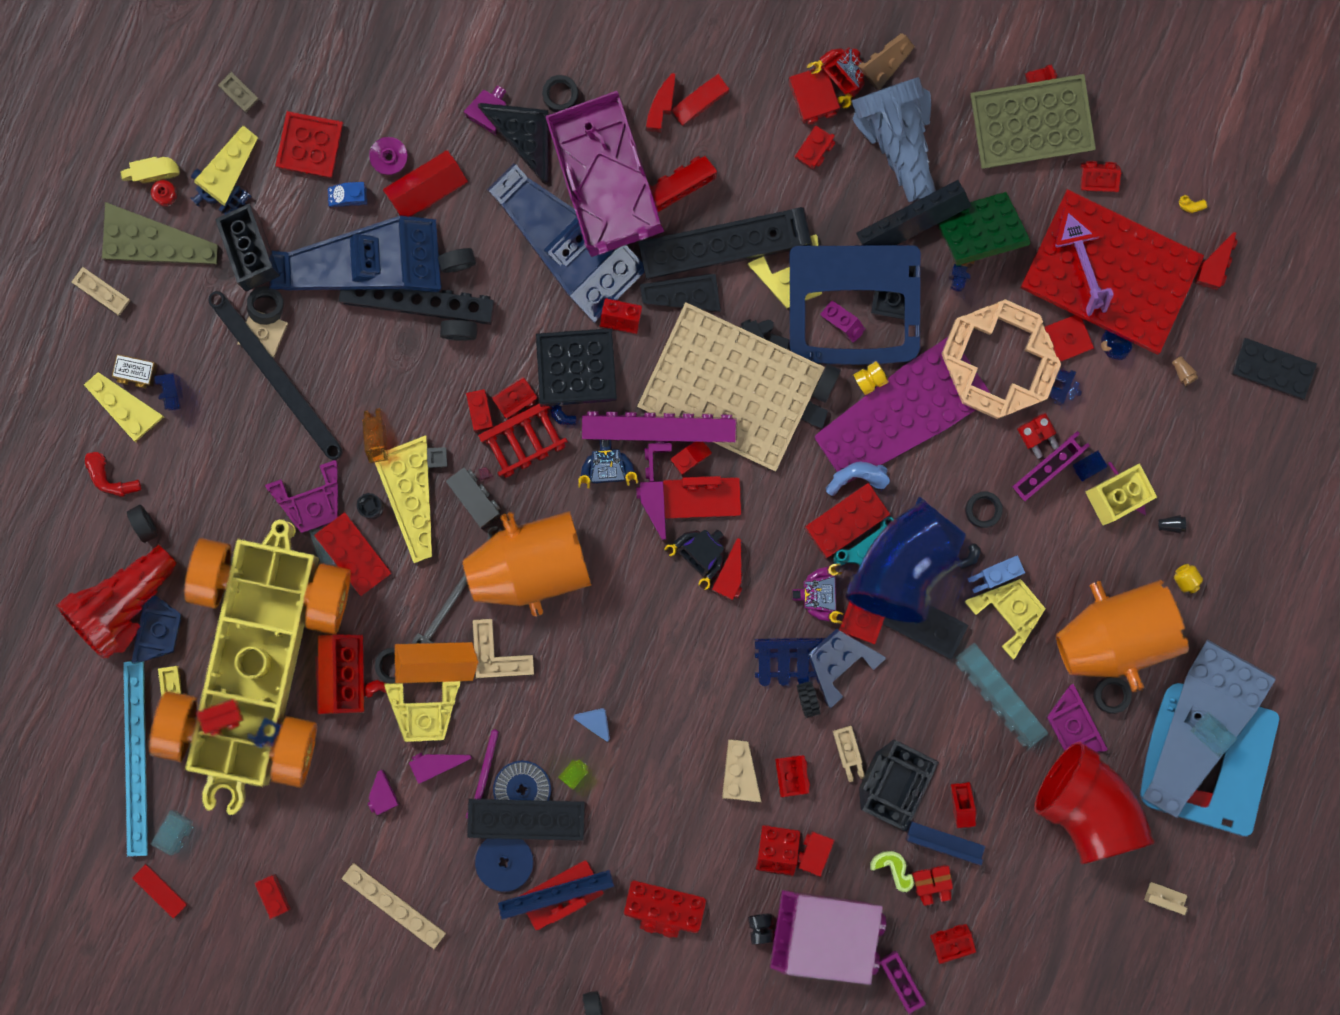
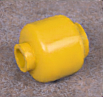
(1188, 578)

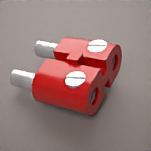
(1037, 431)

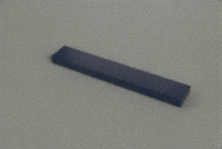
(555, 894)

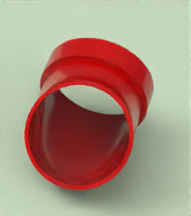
(1092, 805)

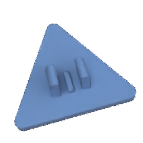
(595, 721)

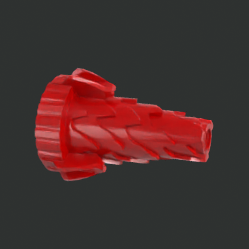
(104, 611)

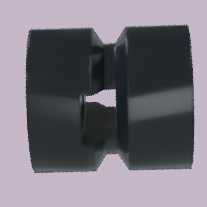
(370, 506)
(759, 922)

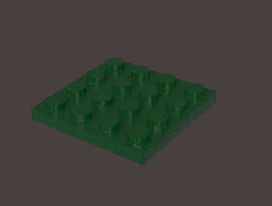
(984, 230)

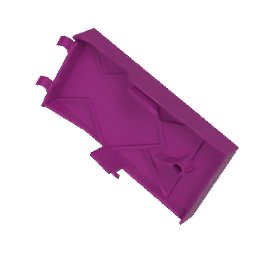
(604, 174)

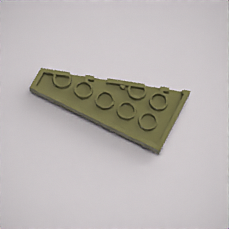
(142, 239)

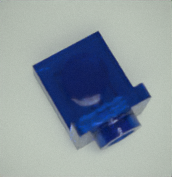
(1090, 465)

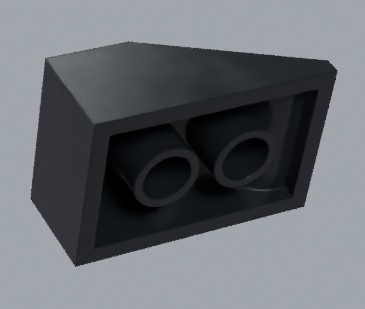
(891, 303)

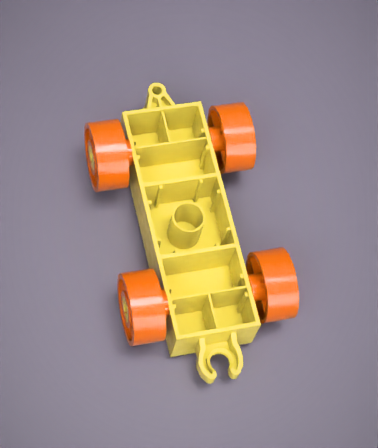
(251, 661)

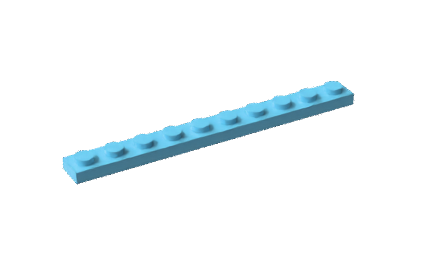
(135, 759)

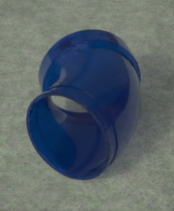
(904, 567)

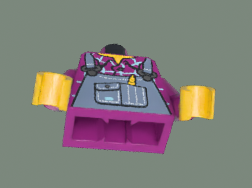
(820, 594)

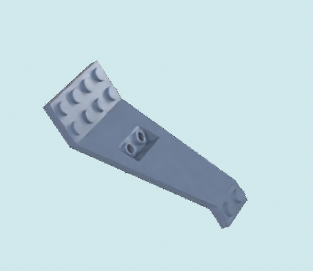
(1217, 685)

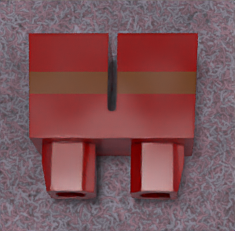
(924, 883)

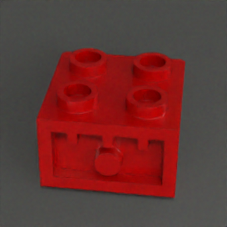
(778, 850)

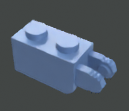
(998, 573)

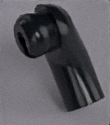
(973, 556)

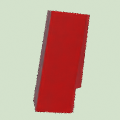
(425, 185)

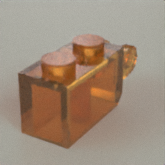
(375, 437)

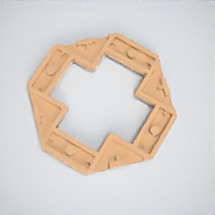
(963, 373)

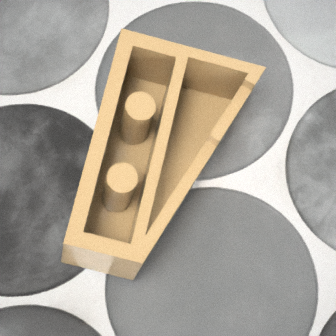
(739, 773)

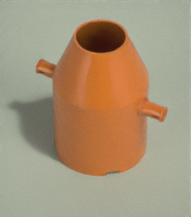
(527, 563)
(1123, 633)

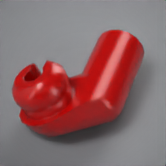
(372, 687)

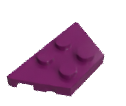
(1073, 723)

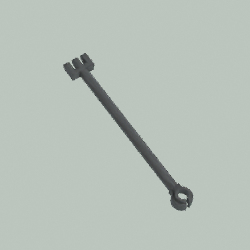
(448, 604)

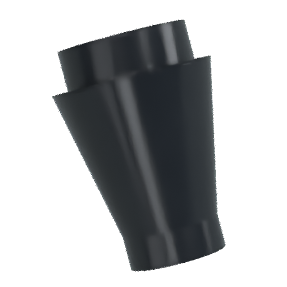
(1173, 524)

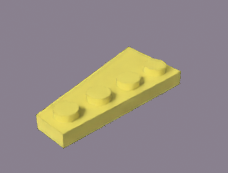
(223, 171)
(127, 410)

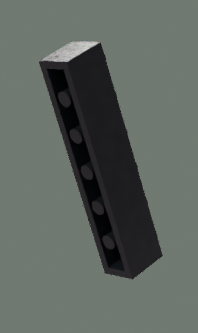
(916, 216)

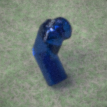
(561, 418)

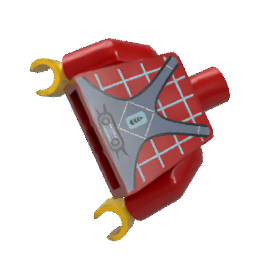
(843, 70)

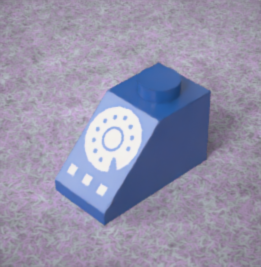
(347, 194)

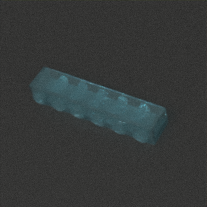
(1001, 695)

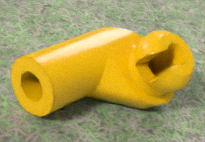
(1190, 206)

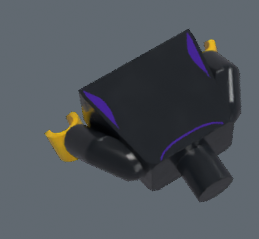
(701, 552)

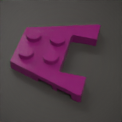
(314, 506)

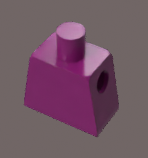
(476, 115)

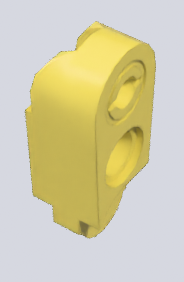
(151, 170)

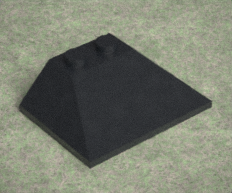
(896, 783)

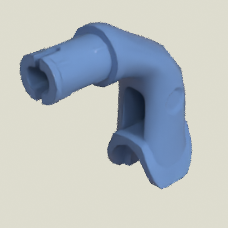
(874, 474)

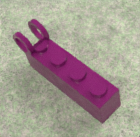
(1049, 467)

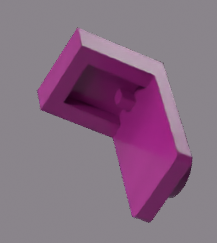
(843, 320)
(658, 447)

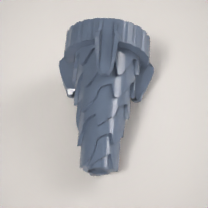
(897, 122)

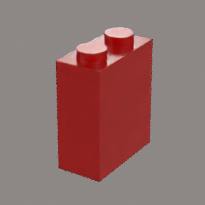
(814, 95)

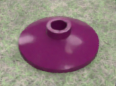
(381, 149)

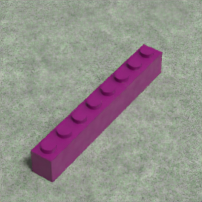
(659, 427)

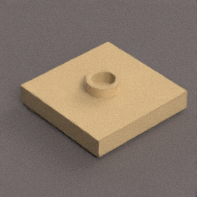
(269, 334)

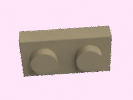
(238, 92)

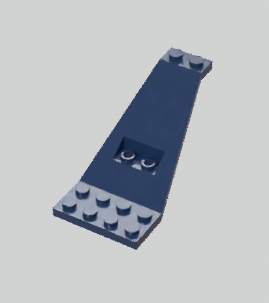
(550, 229)
(399, 257)

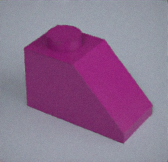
(381, 795)

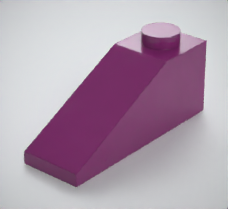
(653, 503)
(434, 764)

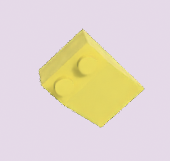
(1121, 494)

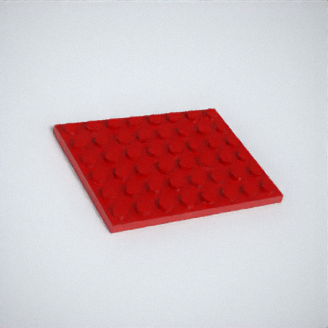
(1138, 264)

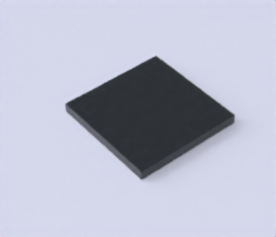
(576, 367)

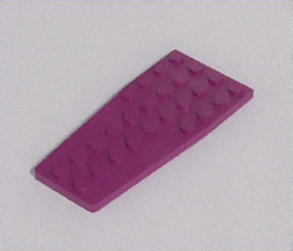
(898, 415)

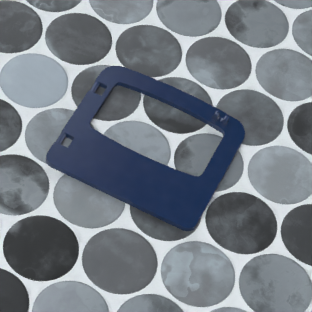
(854, 268)

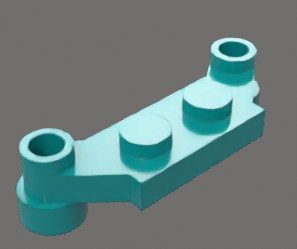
(858, 552)

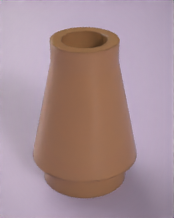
(1185, 372)

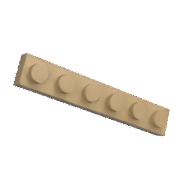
(393, 905)

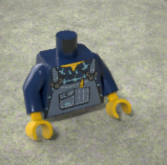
(607, 466)

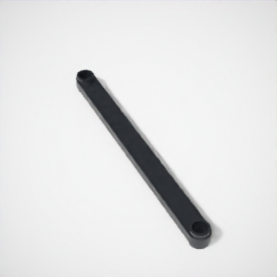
(275, 375)

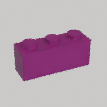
(902, 982)

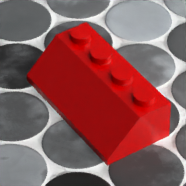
(682, 182)
(340, 673)

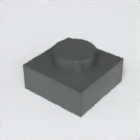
(437, 457)

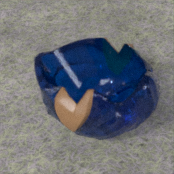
(1115, 346)

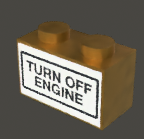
(134, 370)

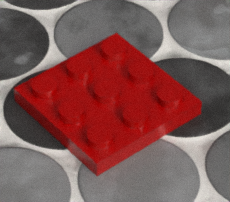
(309, 144)

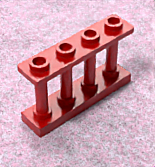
(523, 420)

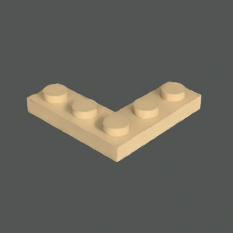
(494, 666)

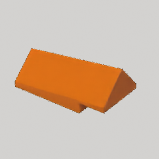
(435, 662)

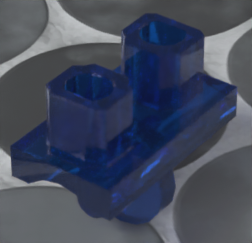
(1060, 394)

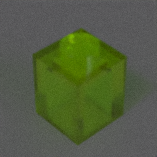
(574, 773)

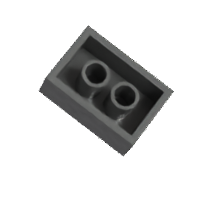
(474, 497)

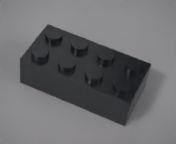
(247, 247)

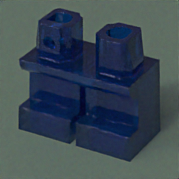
(171, 390)

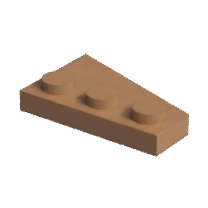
(885, 63)

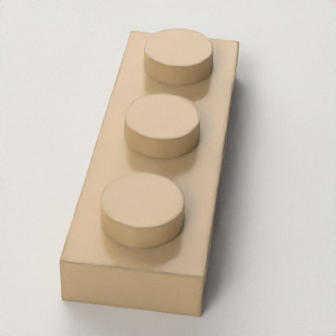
(101, 291)

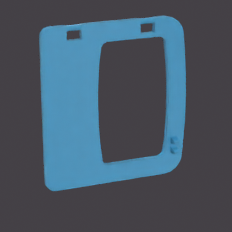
(1241, 772)

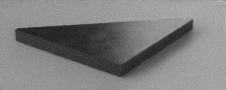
(525, 131)

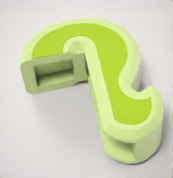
(897, 866)

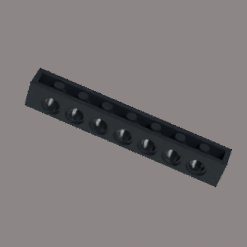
(482, 316)

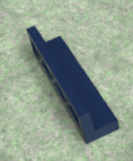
(945, 843)

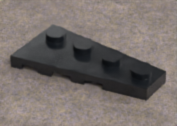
(696, 291)

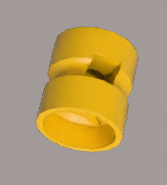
(870, 378)

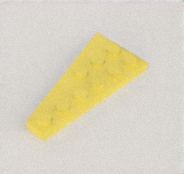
(407, 487)

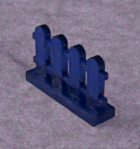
(783, 655)

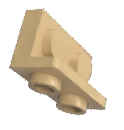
(1166, 898)

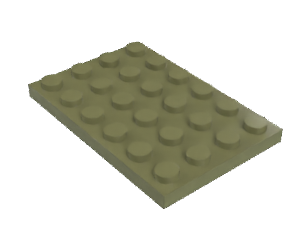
(1033, 121)

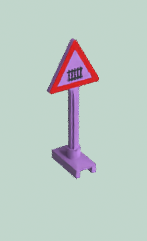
(1076, 231)

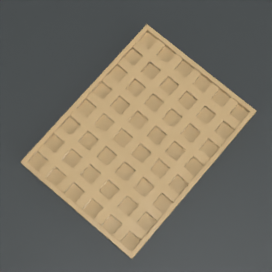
(732, 371)

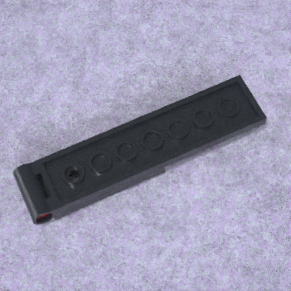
(725, 243)

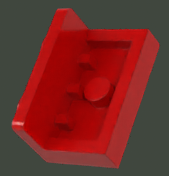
(515, 398)
(792, 776)

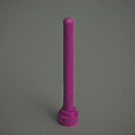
(486, 765)

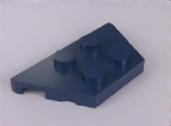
(157, 631)

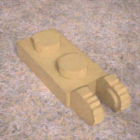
(848, 751)

